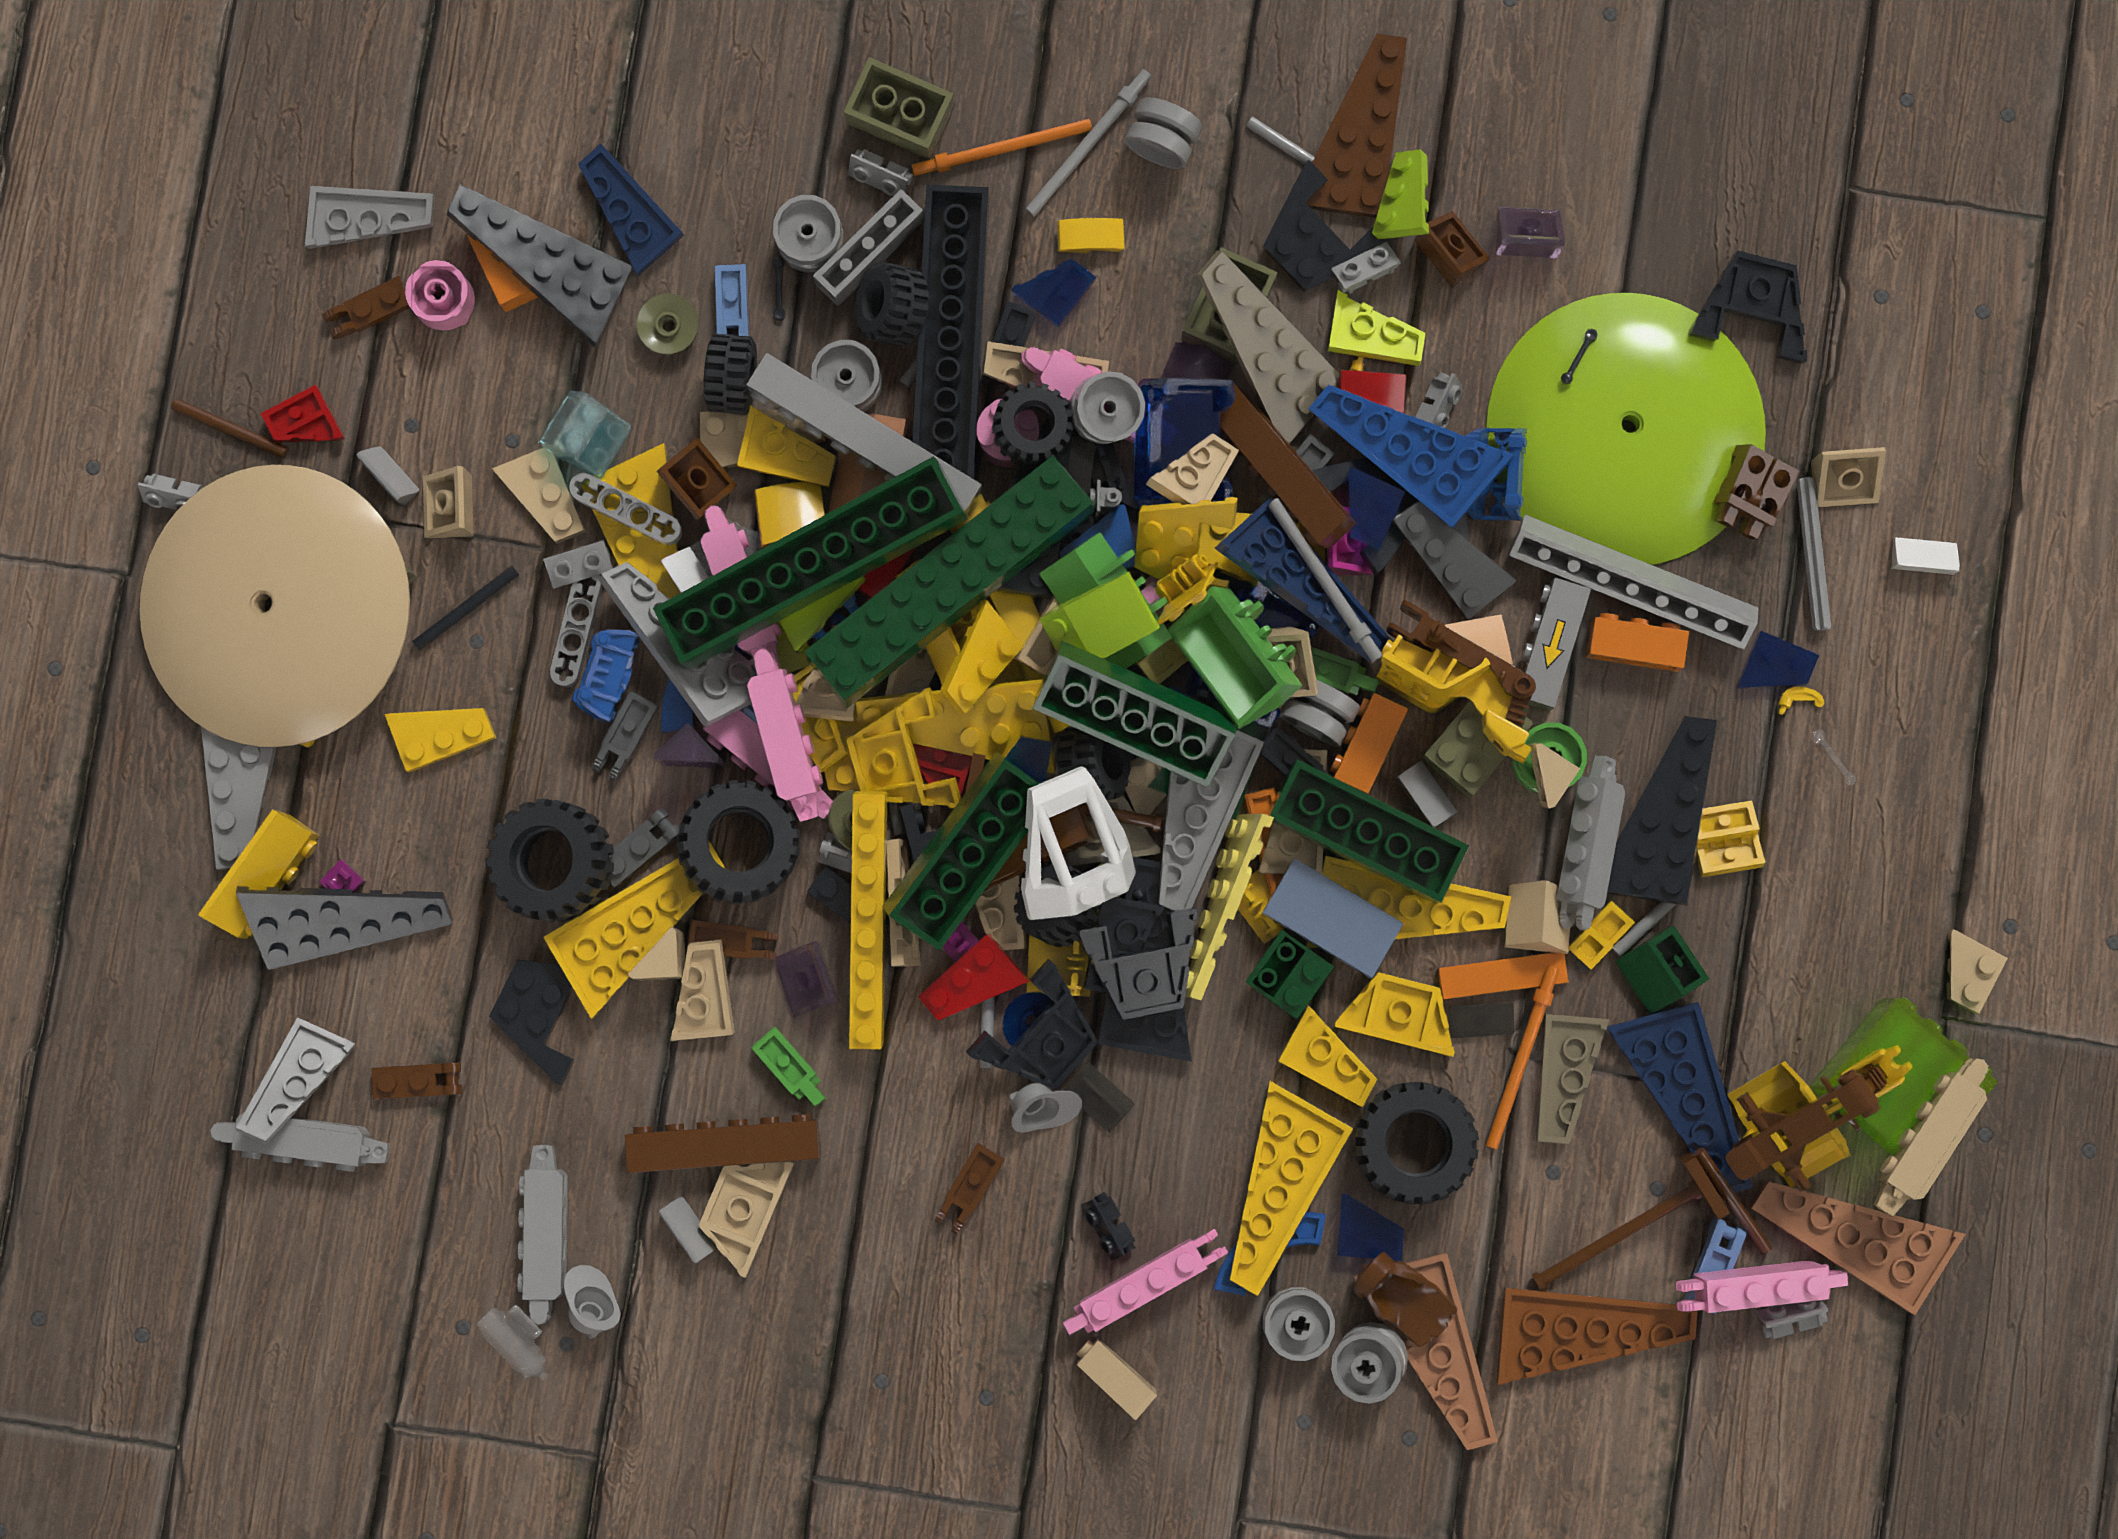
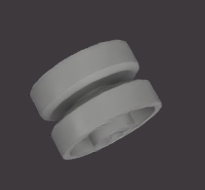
(1163, 133)
(812, 217)
(852, 359)
(1125, 404)
(1320, 714)
(1317, 1326)
(1386, 1365)

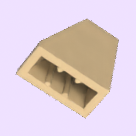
(1116, 1377)

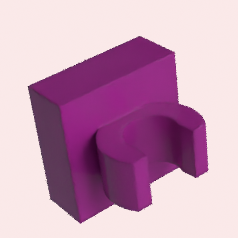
(342, 877)
(960, 942)

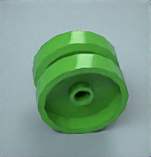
(1559, 739)

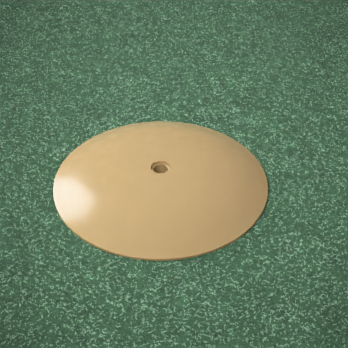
(332, 616)

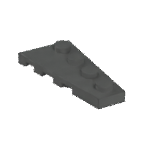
(1456, 564)

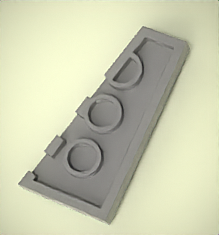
(295, 1074)

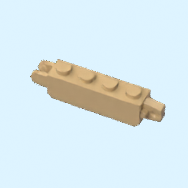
(1933, 1136)

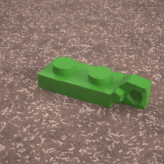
(1341, 673)
(789, 1066)

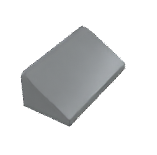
(388, 474)
(1426, 794)
(685, 1228)

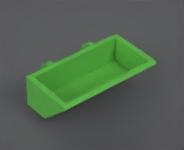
(1090, 567)
(1235, 655)

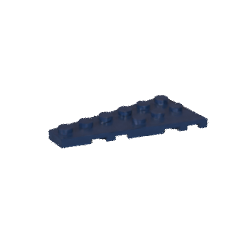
(1270, 557)
(1682, 1075)

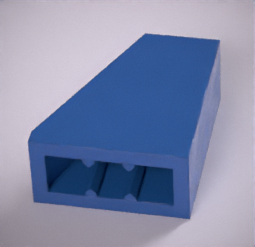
(1116, 531)

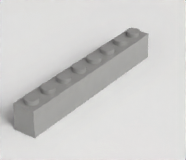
(847, 426)
(1634, 582)

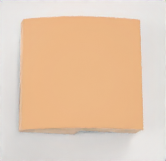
(1486, 633)

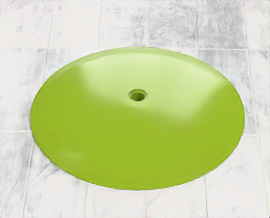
(1689, 411)

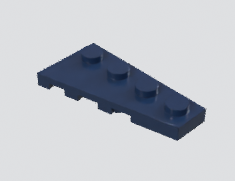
(635, 218)

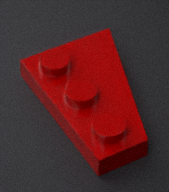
(973, 979)

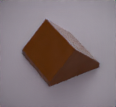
(1452, 248)
(696, 478)

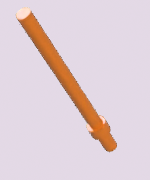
(943, 162)
(1542, 998)

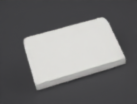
(1925, 556)
(684, 569)

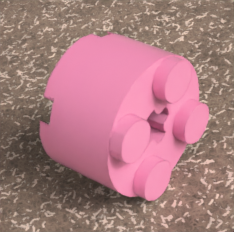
(428, 283)
(1025, 424)

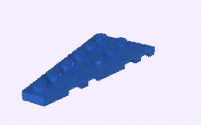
(1425, 459)

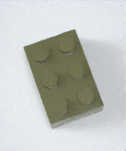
(899, 108)
(1204, 323)
(1464, 752)

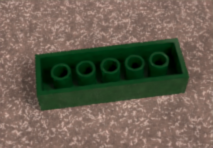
(1135, 714)
(1367, 831)
(964, 854)

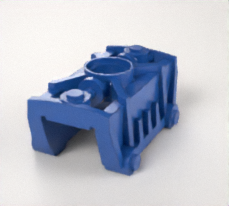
(1512, 487)
(606, 673)

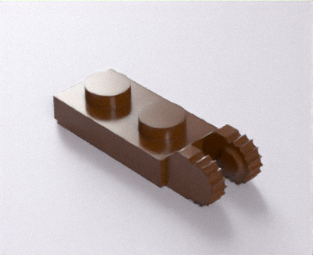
(369, 308)
(736, 940)
(971, 1184)

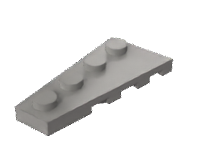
(360, 214)

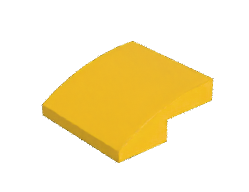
(786, 509)
(1729, 840)

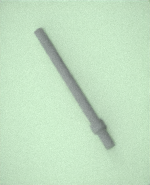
(1126, 98)
(1359, 631)

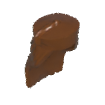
(1404, 1299)

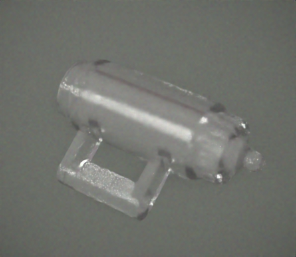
(512, 1343)

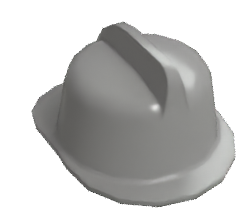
(1040, 1108)
(590, 1300)

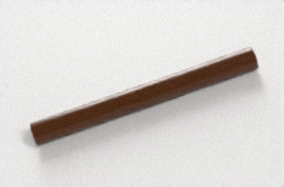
(229, 428)
(1733, 1201)

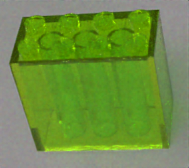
(1921, 1043)

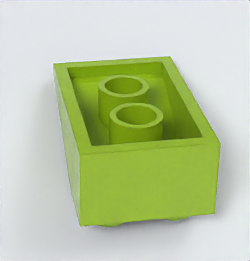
(1102, 618)

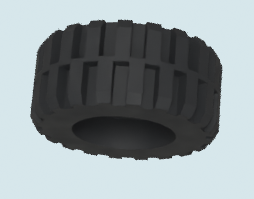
(748, 800)
(511, 855)
(1459, 1139)

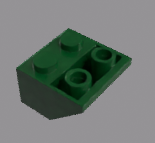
(1662, 969)
(1289, 974)

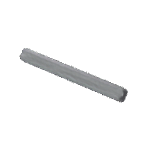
(1813, 554)

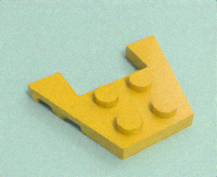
(1172, 534)
(887, 759)

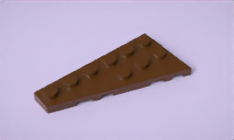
(1361, 136)

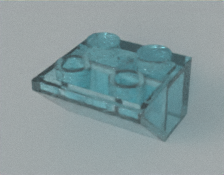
(585, 433)

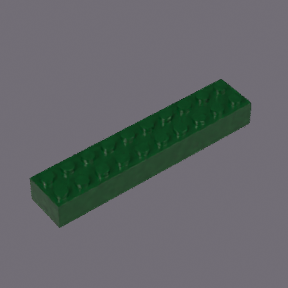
(810, 563)
(949, 581)

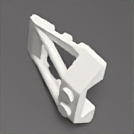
(1072, 895)

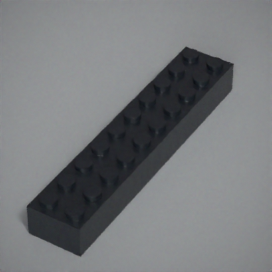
(953, 326)

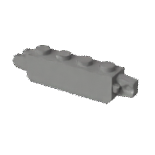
(1590, 844)
(311, 1141)
(543, 1233)

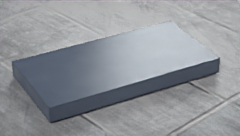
(1332, 918)

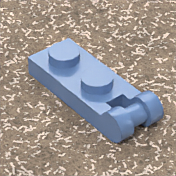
(732, 298)
(1716, 1257)

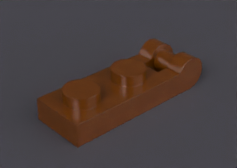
(415, 1081)

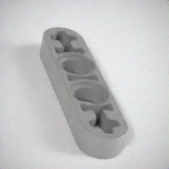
(624, 511)
(580, 628)

